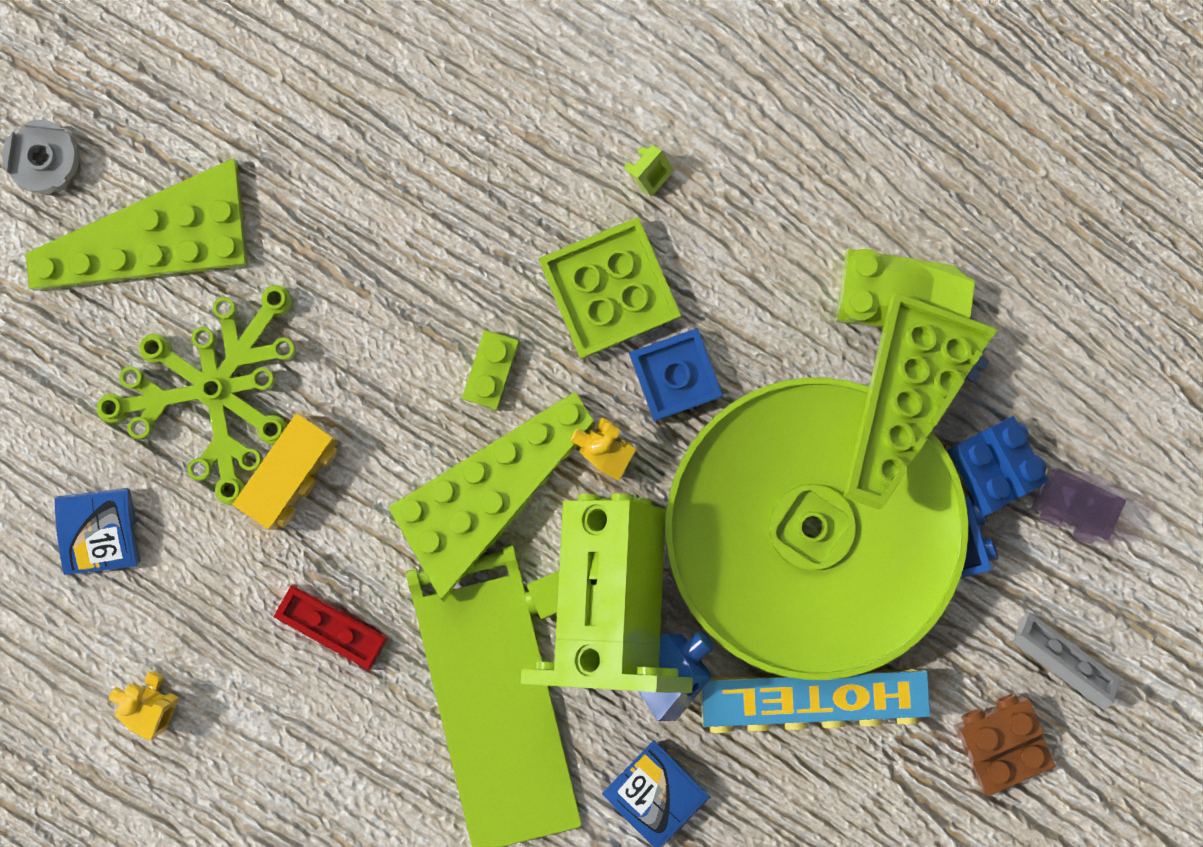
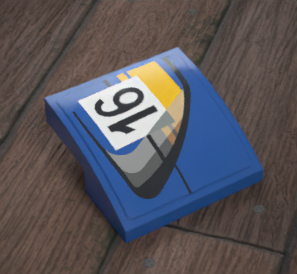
(96, 531)
(656, 795)

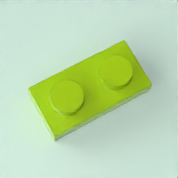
(490, 370)

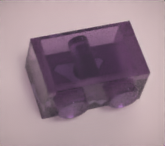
(1078, 506)

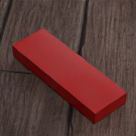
(331, 627)

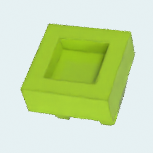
(650, 169)

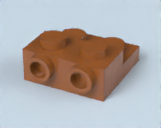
(1004, 743)

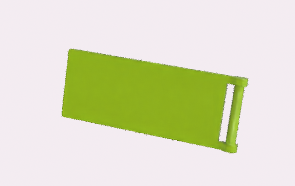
(496, 729)

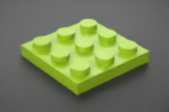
(609, 288)

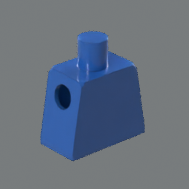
(686, 656)

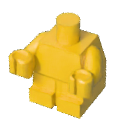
(602, 450)
(144, 708)

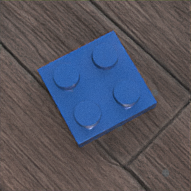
(675, 375)

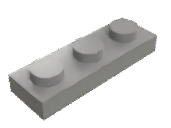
(1066, 661)

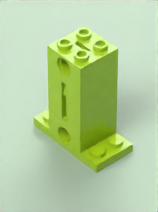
(610, 599)

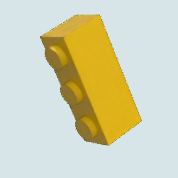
(287, 473)

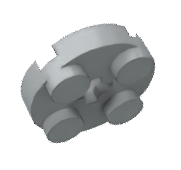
(29, 140)

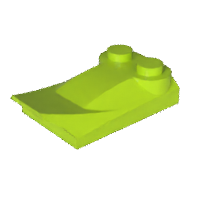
(873, 278)

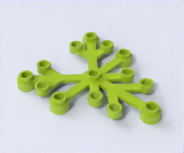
(238, 353)

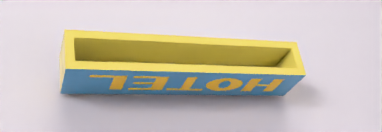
(794, 701)

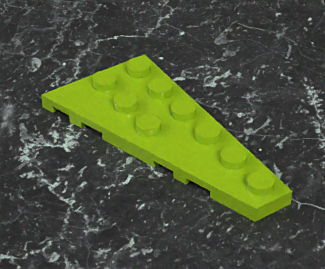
(168, 233)
(913, 381)
(476, 500)

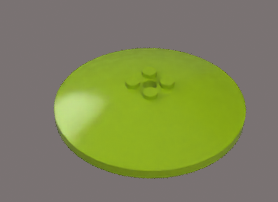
(796, 600)

